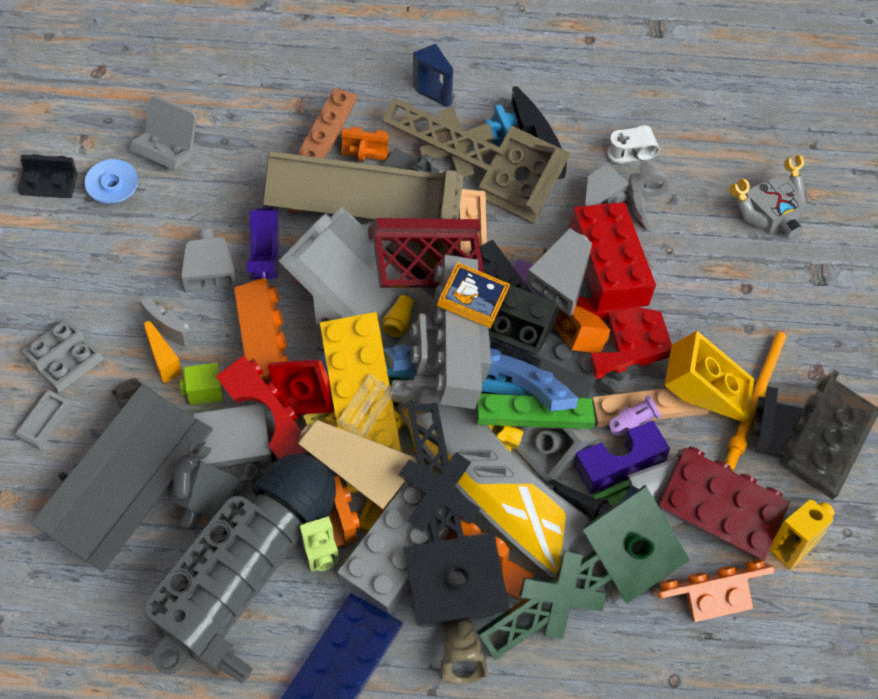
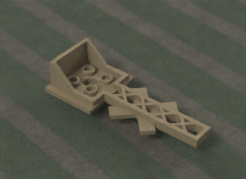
(516, 153)

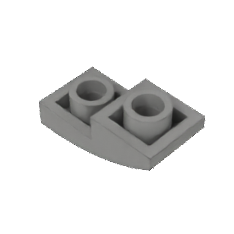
(166, 323)

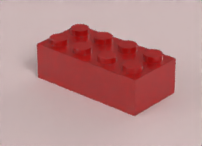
(617, 264)

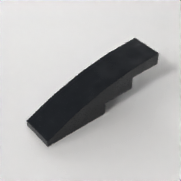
(532, 121)

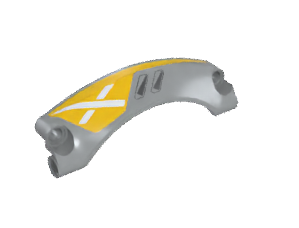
(506, 490)

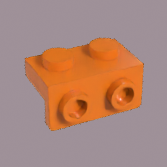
(342, 520)

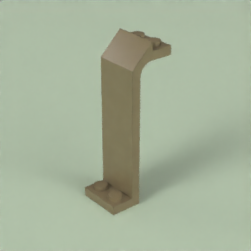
(362, 189)

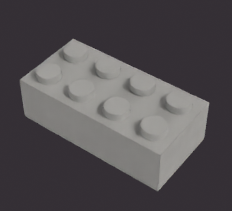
(378, 563)

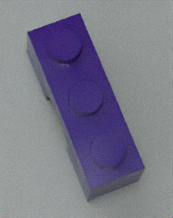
(602, 470)

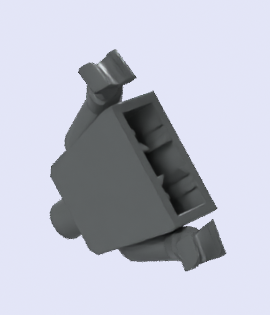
(203, 487)

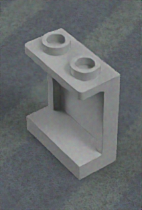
(425, 351)
(237, 436)

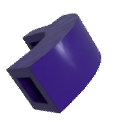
(264, 243)

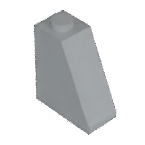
(562, 270)

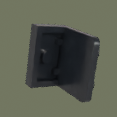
(774, 423)

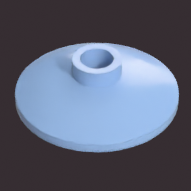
(111, 173)

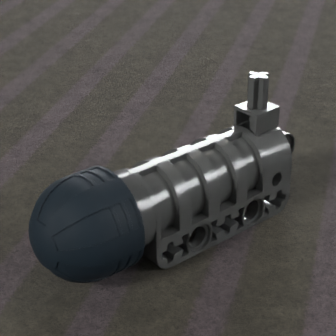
(236, 564)

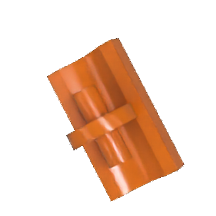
(365, 144)

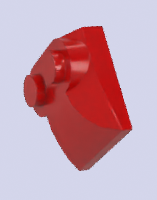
(302, 386)

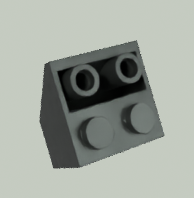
(524, 320)

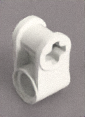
(634, 144)

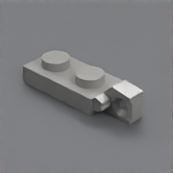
(418, 390)

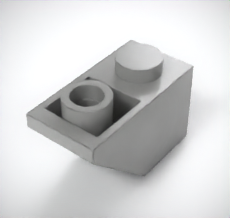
(605, 187)

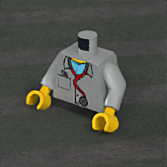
(775, 202)

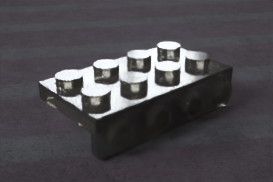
(828, 435)

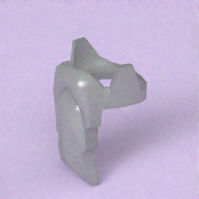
(647, 175)

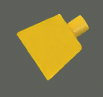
(810, 524)

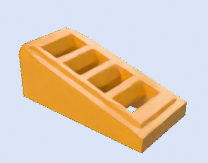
(165, 359)

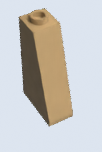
(358, 461)

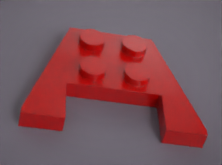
(637, 337)

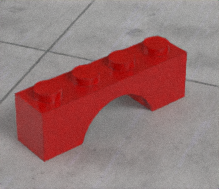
(245, 384)

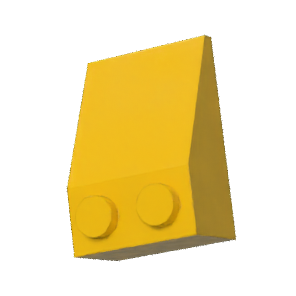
(709, 378)

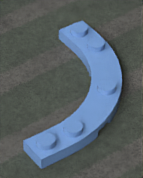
(536, 381)

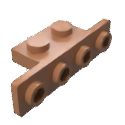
(328, 124)

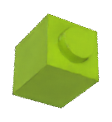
(201, 384)

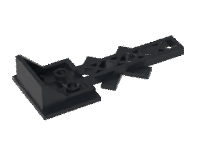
(429, 564)

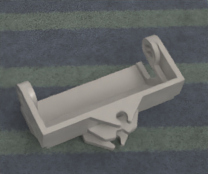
(340, 271)

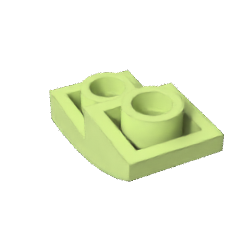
(319, 544)

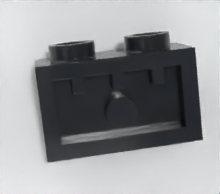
(47, 176)

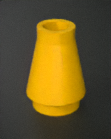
(398, 317)

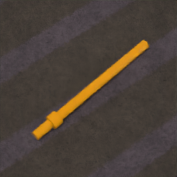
(738, 443)

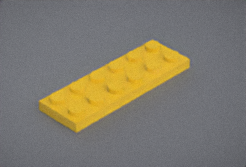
(352, 353)

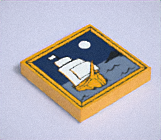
(473, 295)

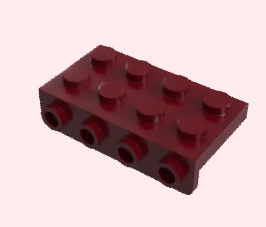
(723, 503)

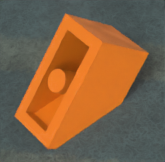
(582, 330)

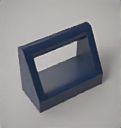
(427, 67)

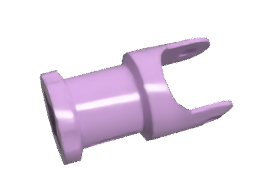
(634, 416)

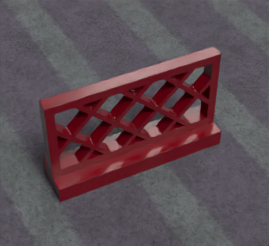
(421, 230)

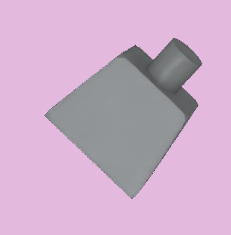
(207, 264)

